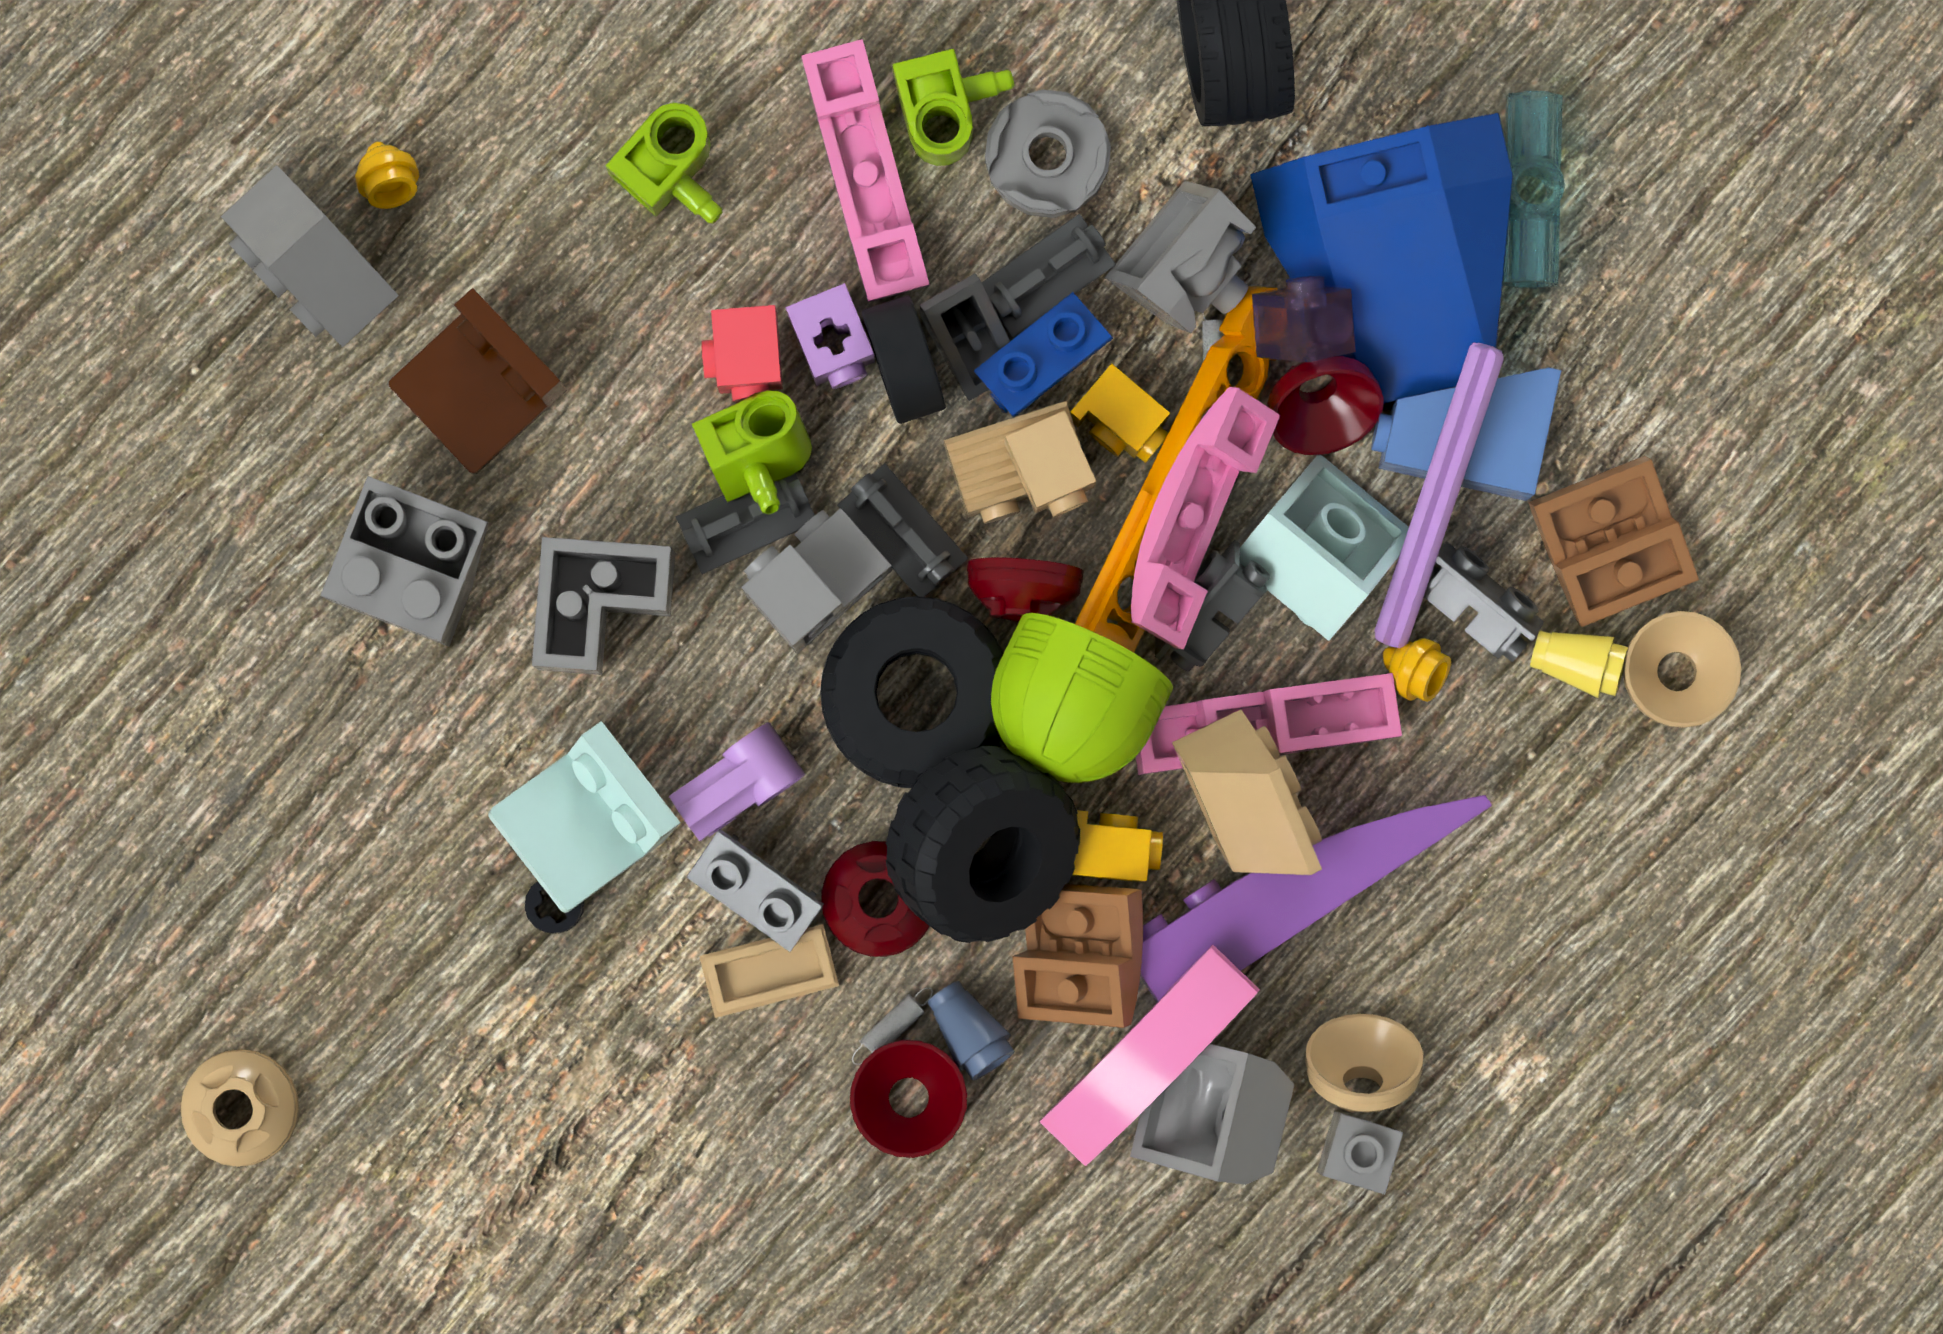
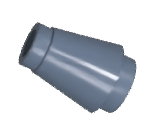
(970, 1031)

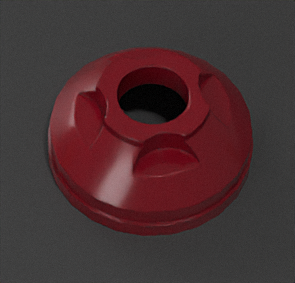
(1329, 417)
(1023, 586)
(845, 916)
(900, 1134)

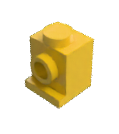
(1122, 416)
(1116, 848)

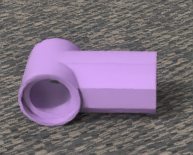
(748, 775)

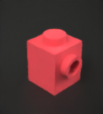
(744, 351)

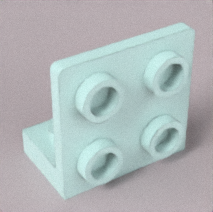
(584, 819)

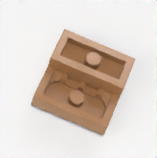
(1613, 541)
(1083, 958)

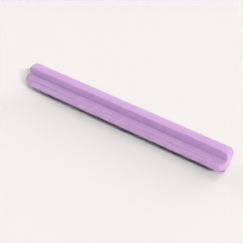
(1438, 494)

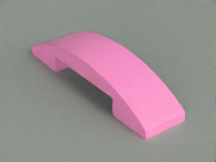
(864, 170)
(1188, 509)
(1150, 1056)

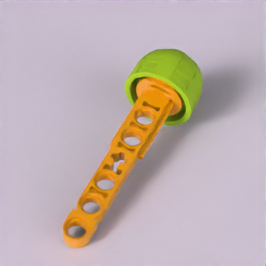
(1078, 692)

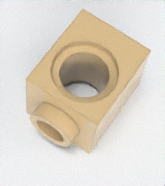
(1051, 464)

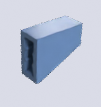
(1508, 443)

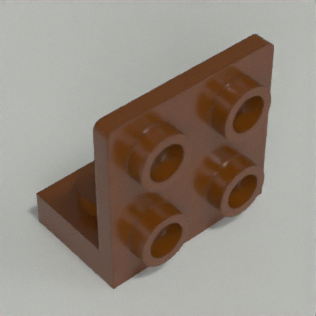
(477, 384)

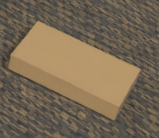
(767, 972)

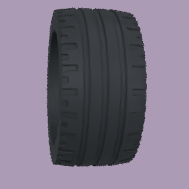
(1238, 59)

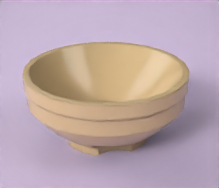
(1714, 665)
(1368, 1049)
(272, 1099)

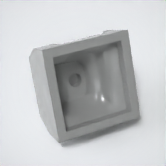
(1186, 257)
(1218, 1118)

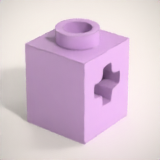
(828, 310)

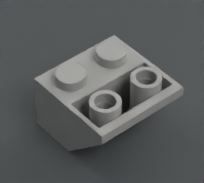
(407, 561)

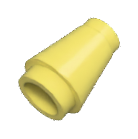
(1581, 660)

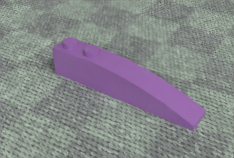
(1268, 909)

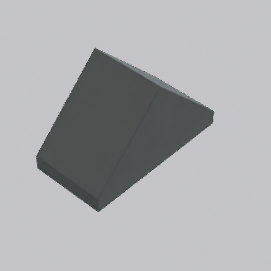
(964, 331)

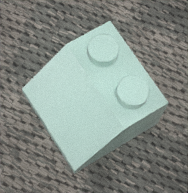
(1325, 546)

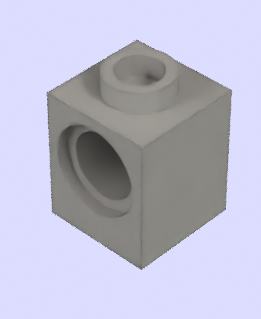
(1359, 1152)

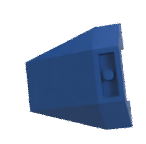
(1413, 234)

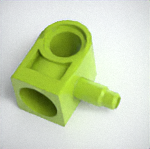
(934, 88)
(659, 176)
(746, 452)

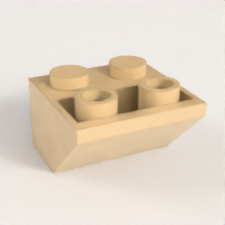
(1249, 798)

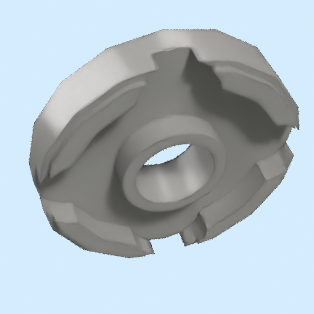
(1039, 190)

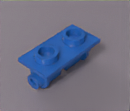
(1042, 355)

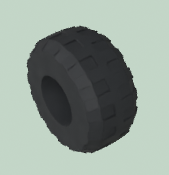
(879, 639)
(948, 819)

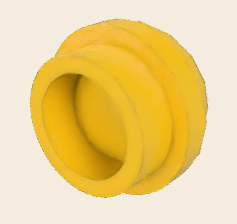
(387, 176)
(1417, 669)

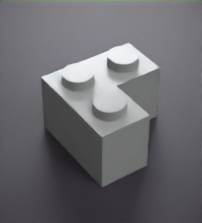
(302, 251)
(815, 581)
(585, 582)

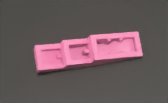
(1295, 716)

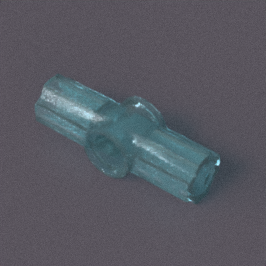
(1534, 150)

